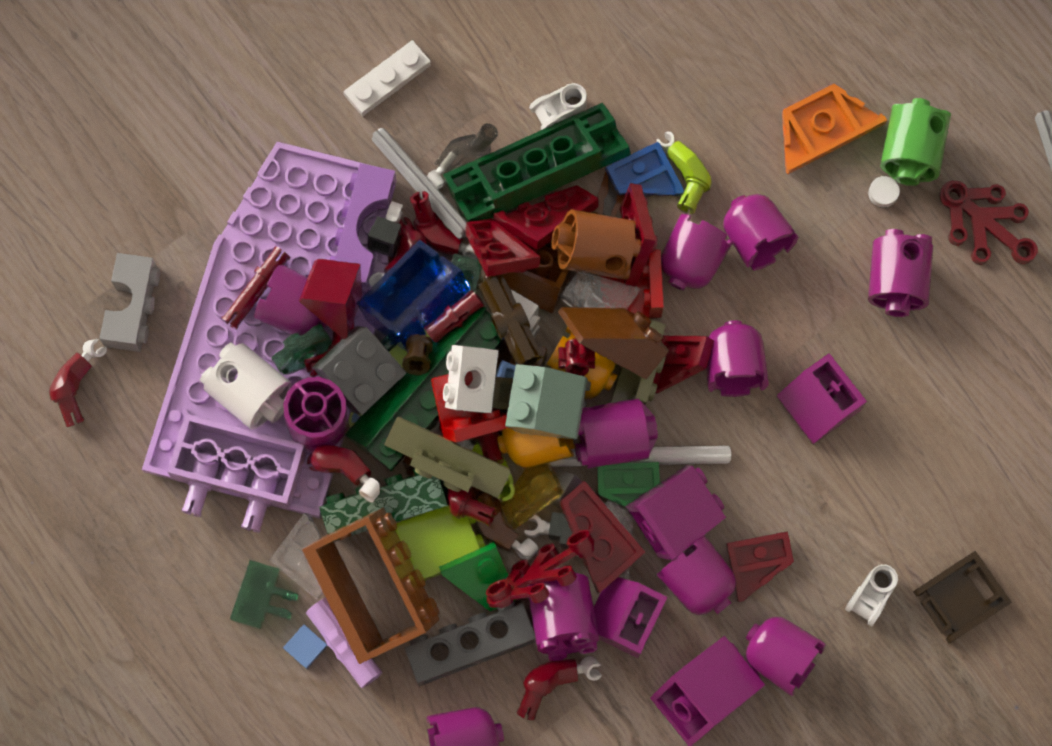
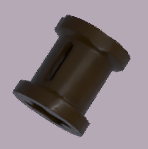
(418, 351)

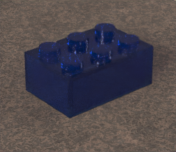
(413, 294)

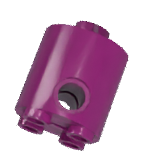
(900, 272)
(315, 412)
(615, 434)
(565, 620)

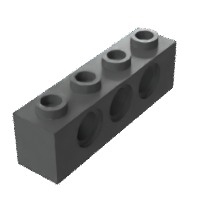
(428, 670)

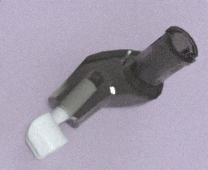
(463, 151)

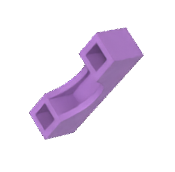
(372, 192)

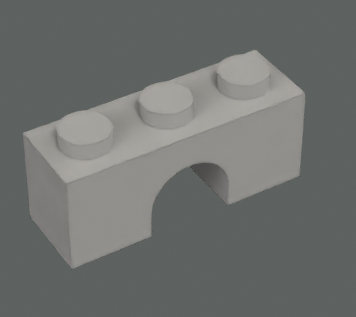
(128, 327)

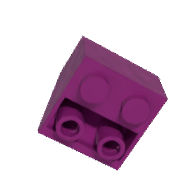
(821, 398)
(627, 614)

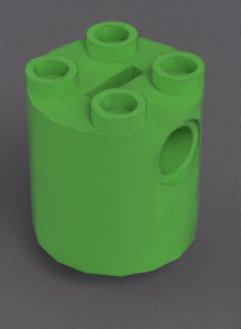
(915, 142)

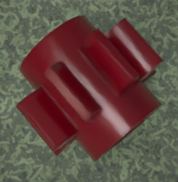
(576, 358)

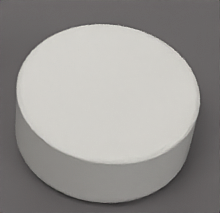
(883, 191)

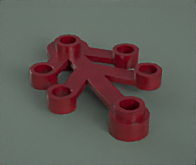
(984, 219)
(541, 570)

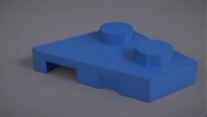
(647, 168)

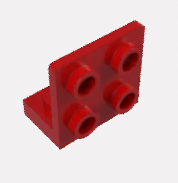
(650, 298)
(464, 425)

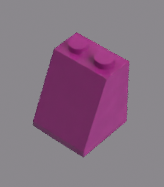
(677, 512)
(707, 690)

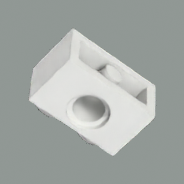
(479, 394)

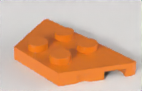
(823, 125)

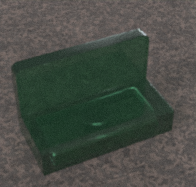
(471, 269)

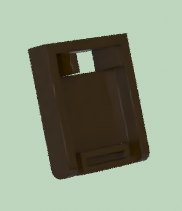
(956, 601)

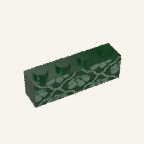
(398, 496)

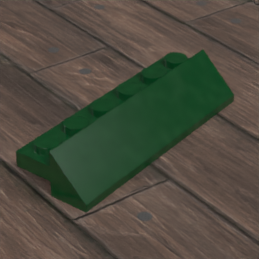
(537, 164)
(413, 394)

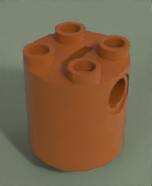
(596, 244)

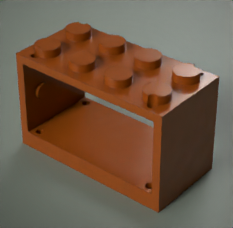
(346, 599)

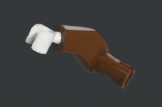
(499, 531)

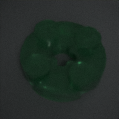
(299, 348)

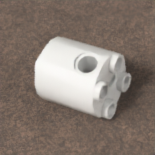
(255, 393)

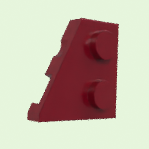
(685, 358)
(758, 561)

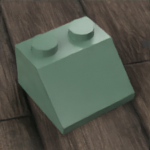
(546, 402)

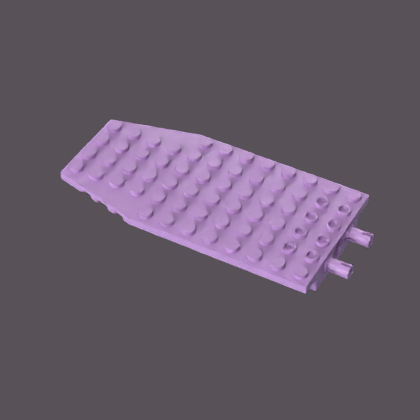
(197, 440)

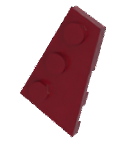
(635, 208)
(537, 222)
(499, 249)
(613, 544)

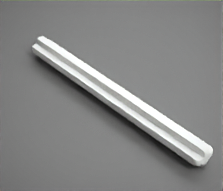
(673, 456)

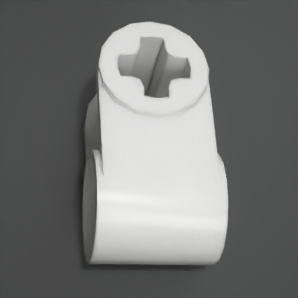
(554, 108)
(869, 598)

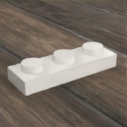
(387, 78)

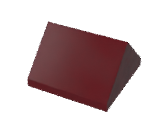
(333, 293)

